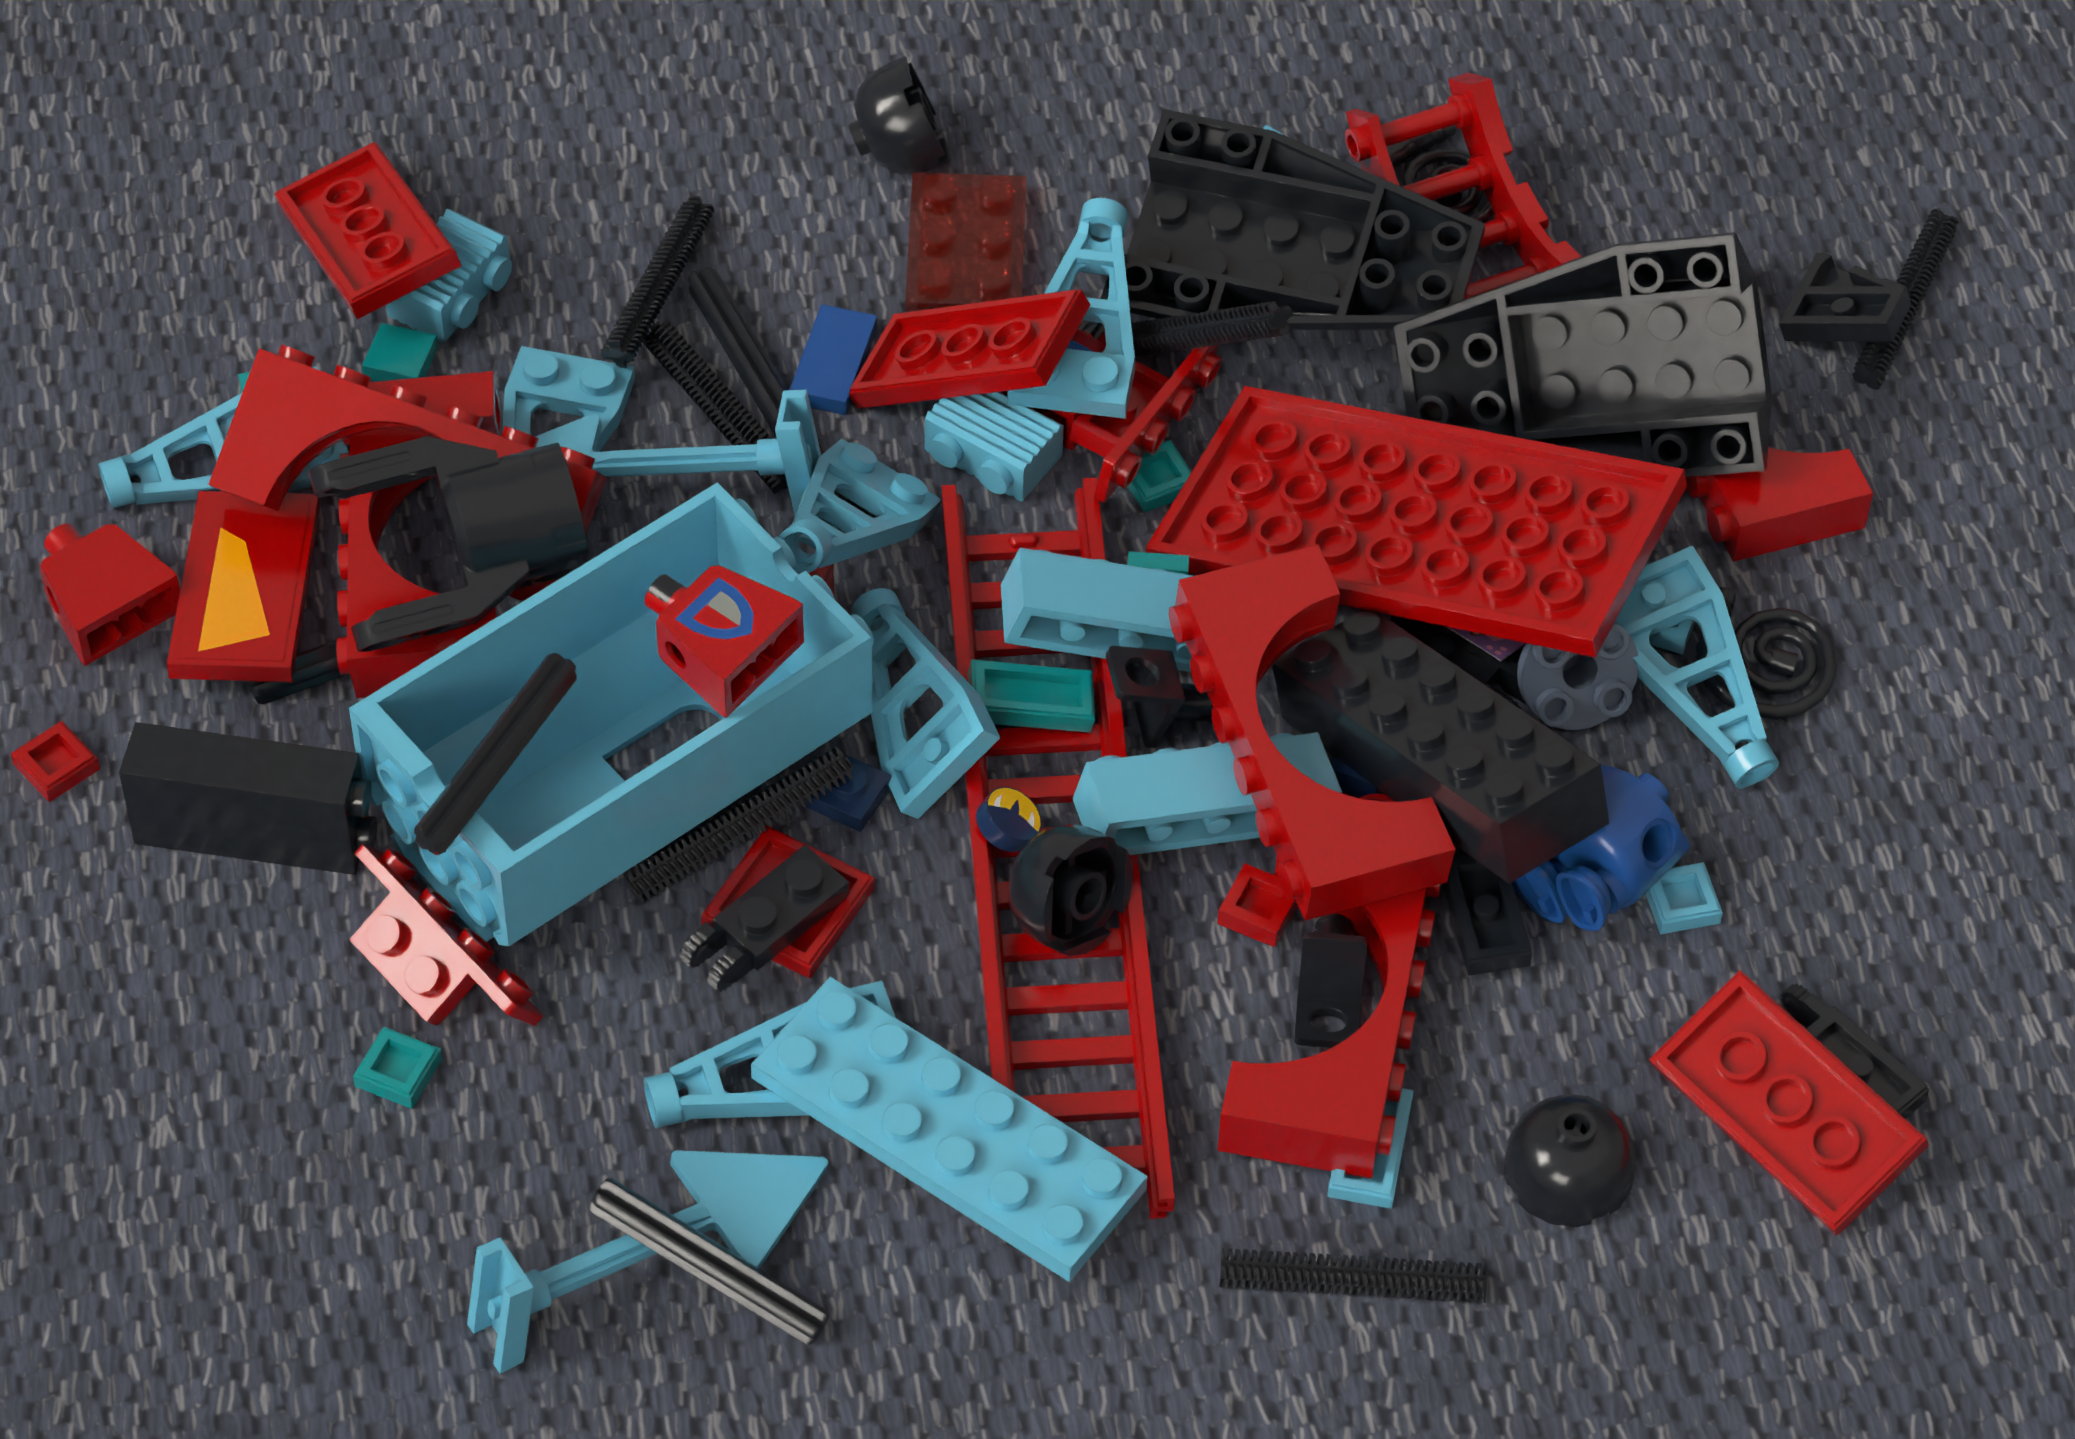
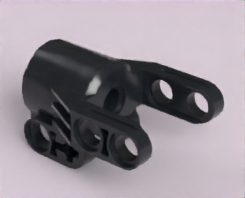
(507, 516)

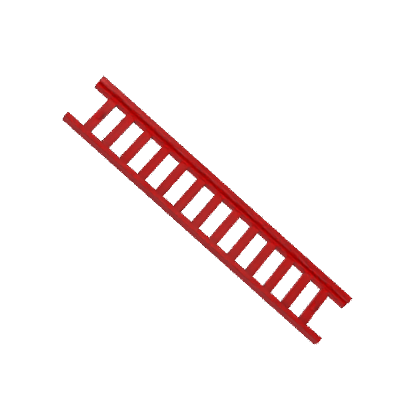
(991, 896)

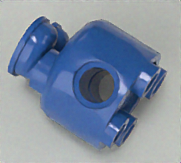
(1615, 862)

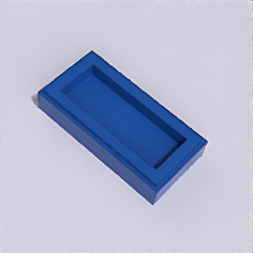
(834, 357)

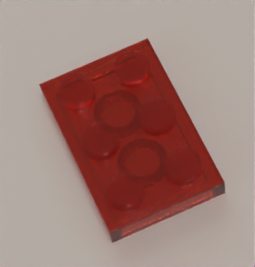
(964, 239)

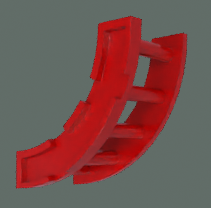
(1516, 210)

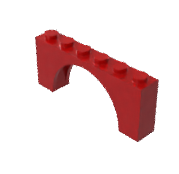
(299, 412)
(1787, 504)
(370, 579)
(1328, 844)
(1333, 1104)

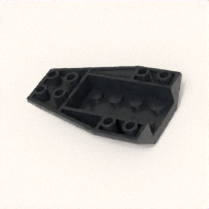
(1268, 219)
(1611, 354)

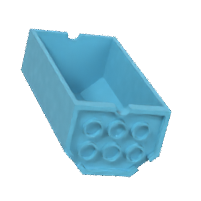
(560, 811)

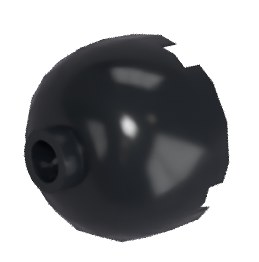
(898, 121)
(1069, 887)
(1570, 1160)

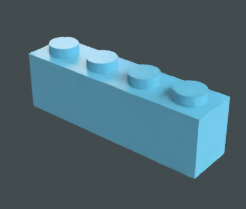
(1088, 605)
(1183, 794)

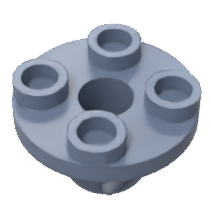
(1579, 689)

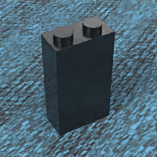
(246, 798)

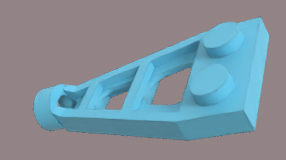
(1087, 379)
(566, 386)
(152, 462)
(853, 471)
(1683, 590)
(950, 739)
(702, 1080)

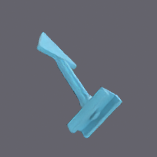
(791, 453)
(736, 1194)

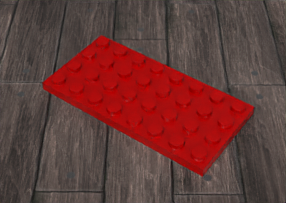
(1427, 516)

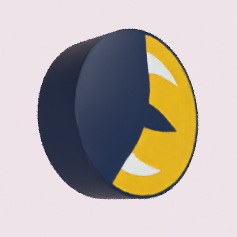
(1008, 819)

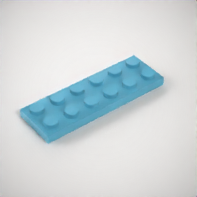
(949, 1128)

